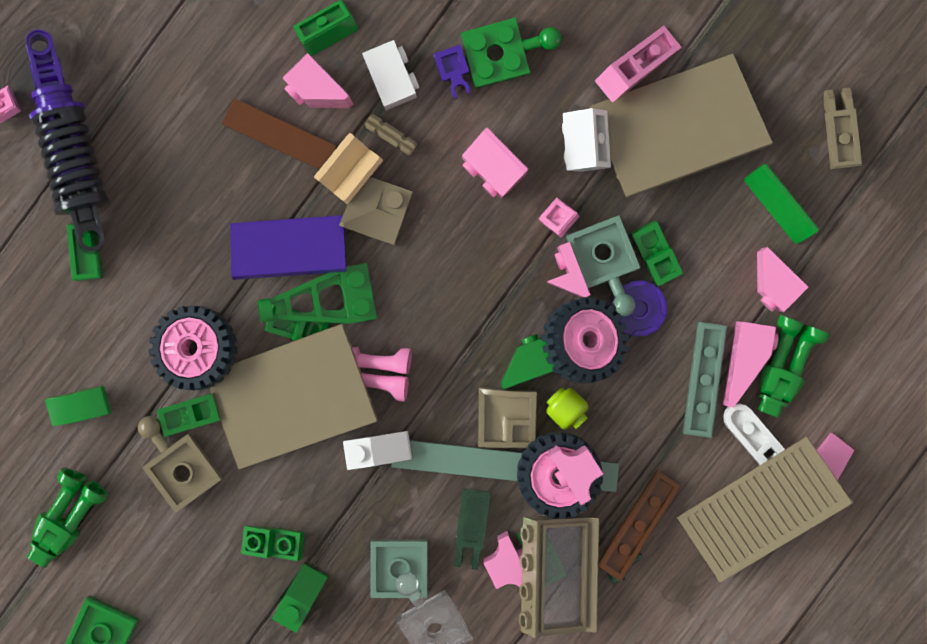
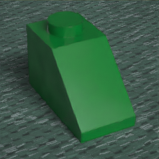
(527, 362)
(299, 597)

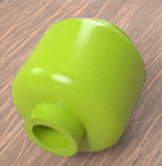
(567, 408)

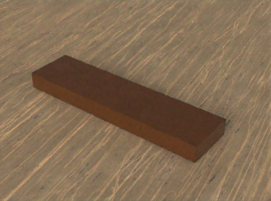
(278, 134)
(638, 525)

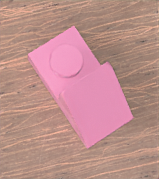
(573, 280)

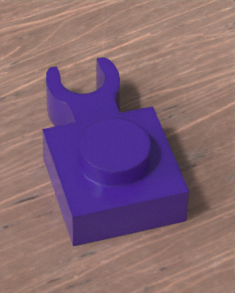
(452, 67)

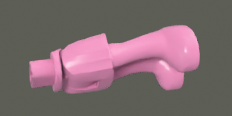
(397, 363)

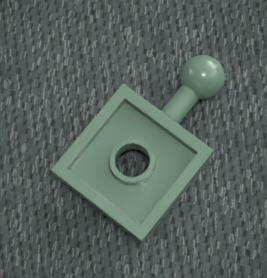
(597, 271)

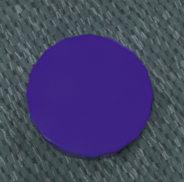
(649, 308)

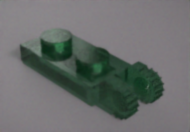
(472, 524)

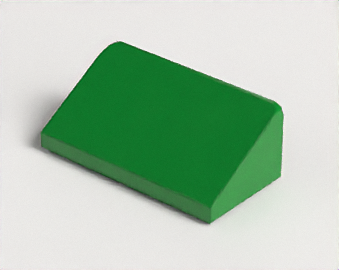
(325, 27)

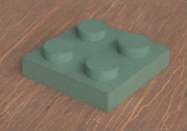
(393, 558)

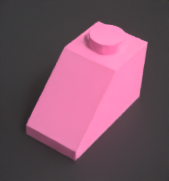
(776, 282)

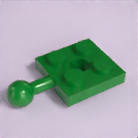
(506, 36)

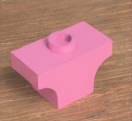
(576, 470)
(504, 562)

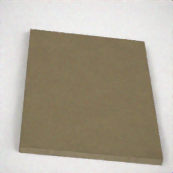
(682, 125)
(292, 397)

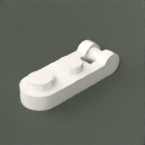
(751, 432)

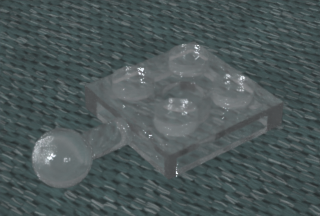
(434, 610)

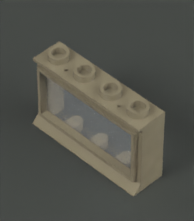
(559, 575)

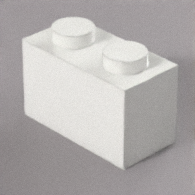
(390, 74)
(586, 140)

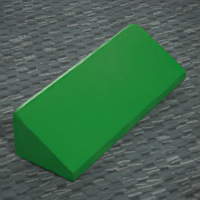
(781, 204)

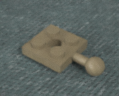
(163, 467)

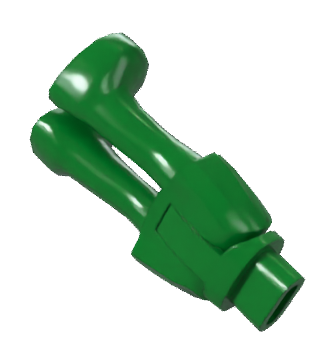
(782, 384)
(51, 532)

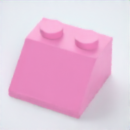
(312, 85)
(493, 164)

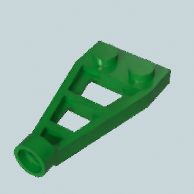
(356, 295)

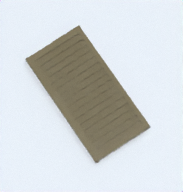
(764, 509)

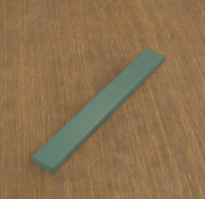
(481, 462)

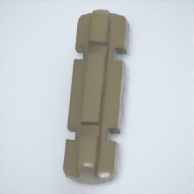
(391, 134)

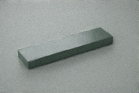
(704, 379)

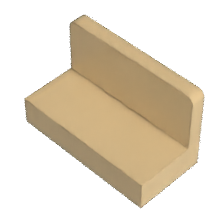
(348, 168)

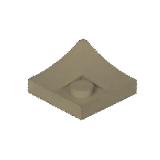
(377, 210)
(506, 417)

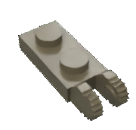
(842, 131)

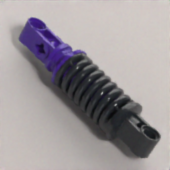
(65, 144)

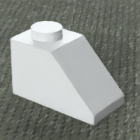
(377, 450)

